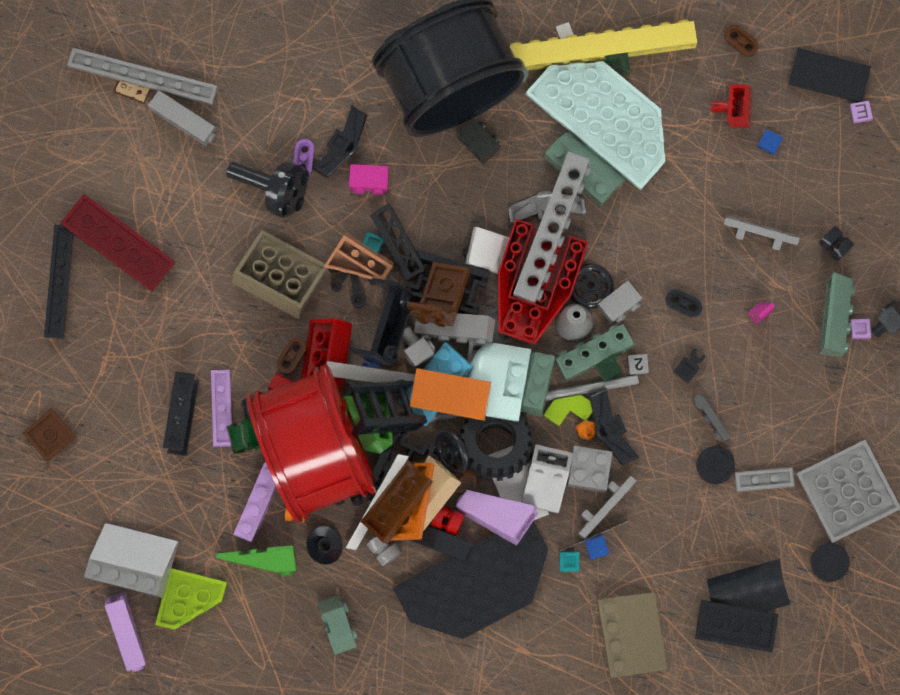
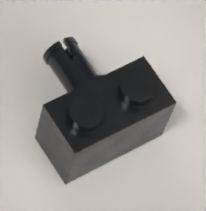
(888, 319)

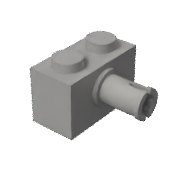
(419, 351)

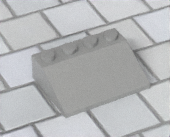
(132, 560)

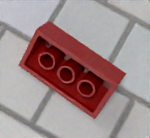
(326, 342)

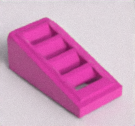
(760, 311)

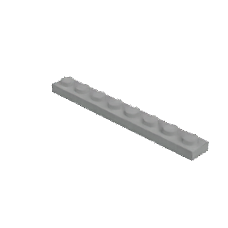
(142, 76)

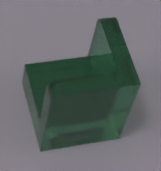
(619, 63)
(609, 367)

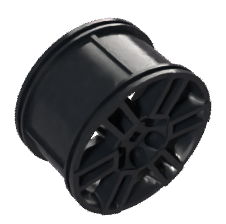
(449, 66)

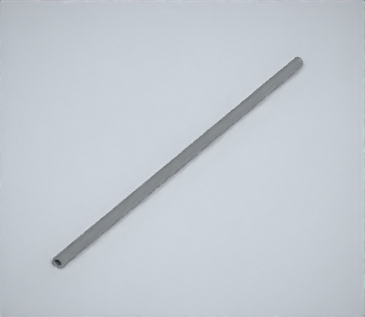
(570, 391)

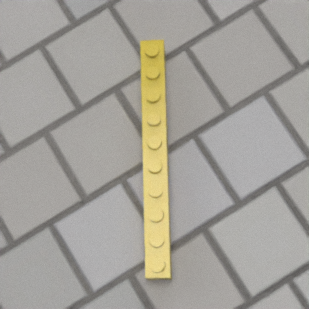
(596, 46)

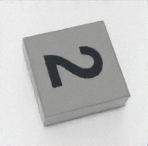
(638, 364)

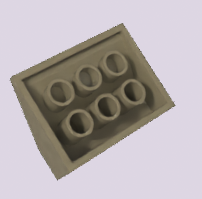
(279, 274)
(631, 635)

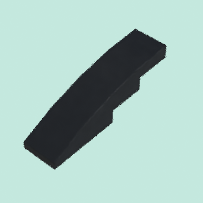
(444, 543)

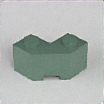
(336, 623)

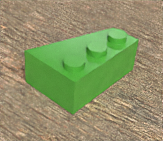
(371, 442)

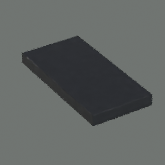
(829, 75)
(736, 626)

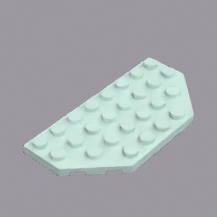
(605, 116)

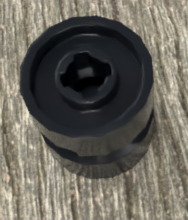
(831, 239)

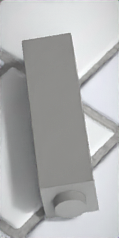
(182, 118)

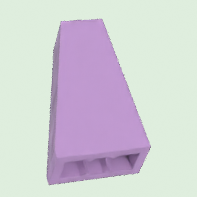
(497, 514)
(125, 631)

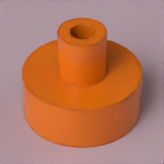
(586, 430)

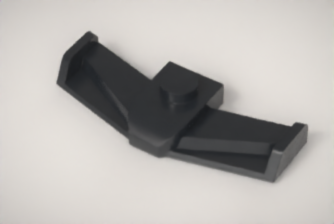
(343, 144)
(610, 428)

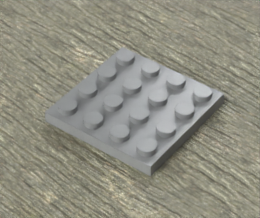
(848, 491)

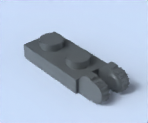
(711, 418)

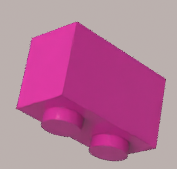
(369, 179)

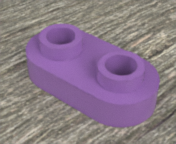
(304, 159)

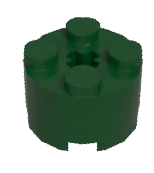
(242, 437)

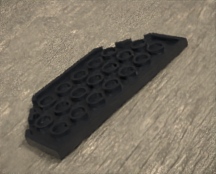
(476, 593)

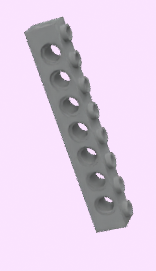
(572, 163)

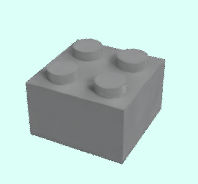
(590, 469)

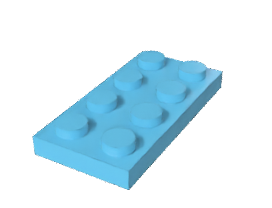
(446, 361)

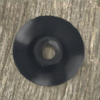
(330, 540)

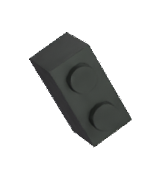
(479, 141)

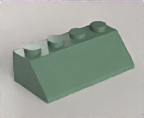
(602, 180)
(836, 315)

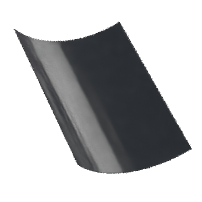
(752, 588)

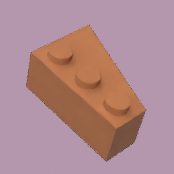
(358, 259)

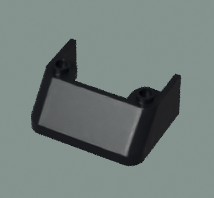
(391, 324)

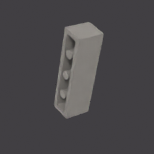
(465, 328)

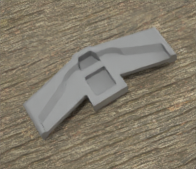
(538, 205)

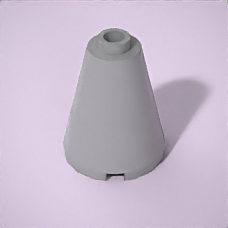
(574, 322)

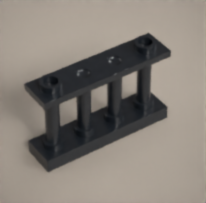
(181, 413)
(381, 424)

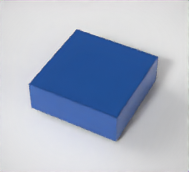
(770, 142)
(596, 547)

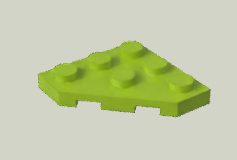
(188, 597)

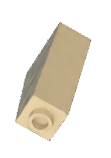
(441, 489)

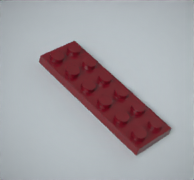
(117, 243)

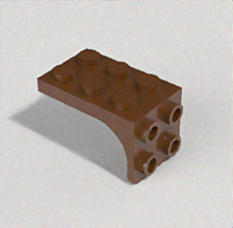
(441, 295)

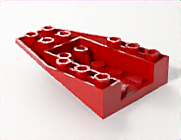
(530, 320)

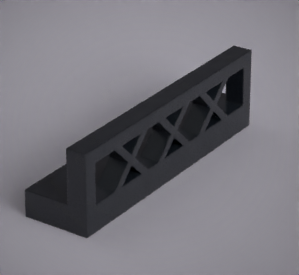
(394, 244)

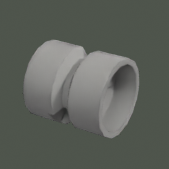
(385, 552)

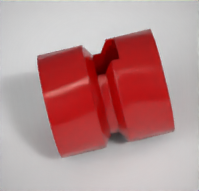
(454, 523)

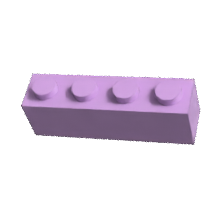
(256, 506)

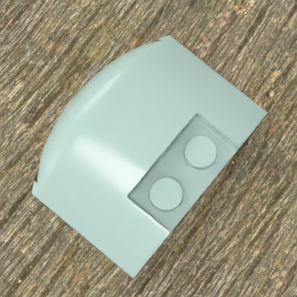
(507, 370)

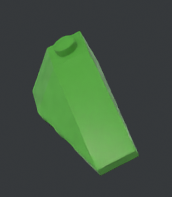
(274, 560)

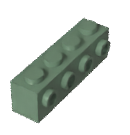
(588, 355)

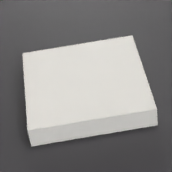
(486, 250)

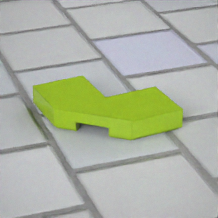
(561, 407)

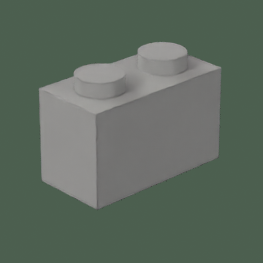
(619, 303)

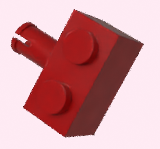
(737, 106)

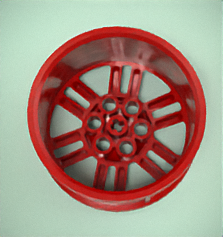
(310, 443)

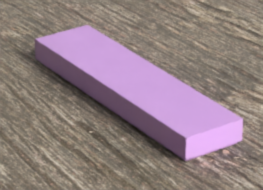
(221, 406)

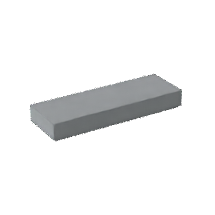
(764, 479)

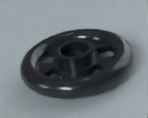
(604, 277)
(451, 452)

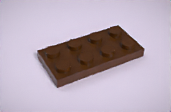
(396, 502)

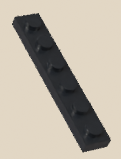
(58, 283)

